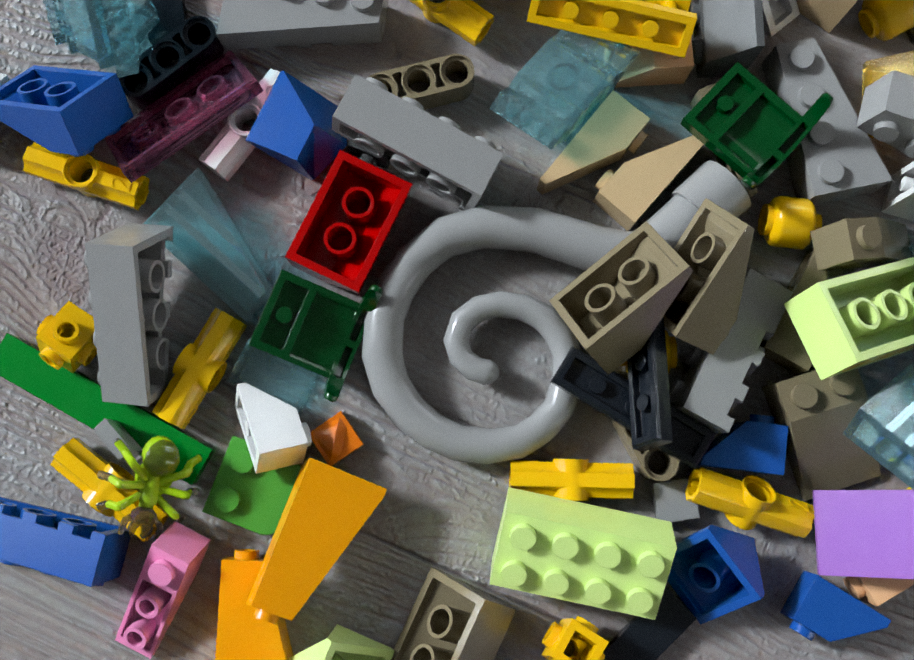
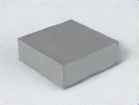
(109, 430)
(671, 501)

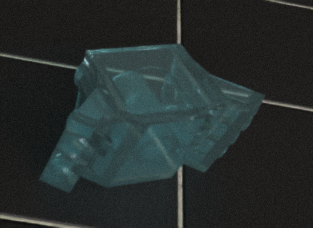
(103, 29)
(563, 86)

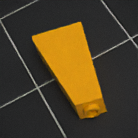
(313, 532)
(238, 632)

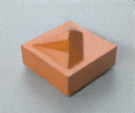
(336, 439)

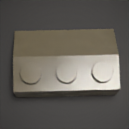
(453, 622)

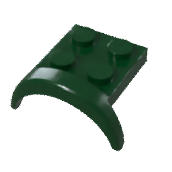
(750, 125)
(313, 328)

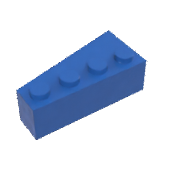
(61, 543)

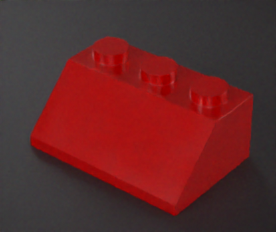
(348, 222)

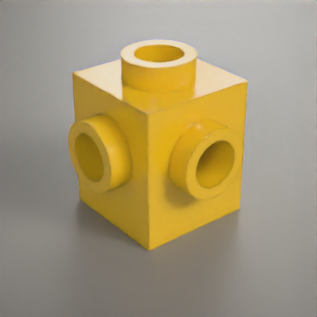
(67, 338)
(578, 631)

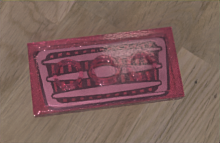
(182, 115)

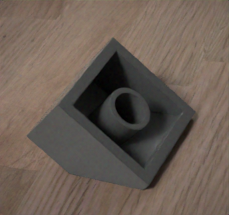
(726, 35)

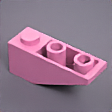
(161, 587)

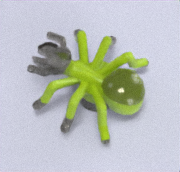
(153, 478)

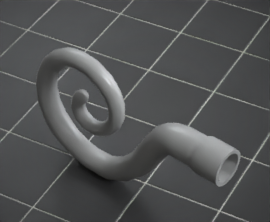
(513, 229)

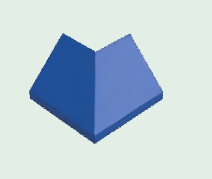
(297, 127)
(716, 572)

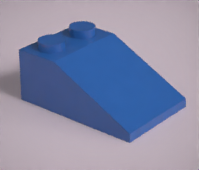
(64, 107)

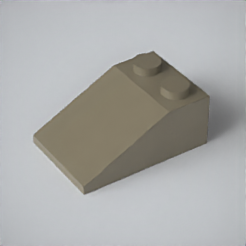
(718, 253)
(623, 296)
(816, 420)

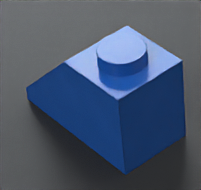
(750, 447)
(828, 611)

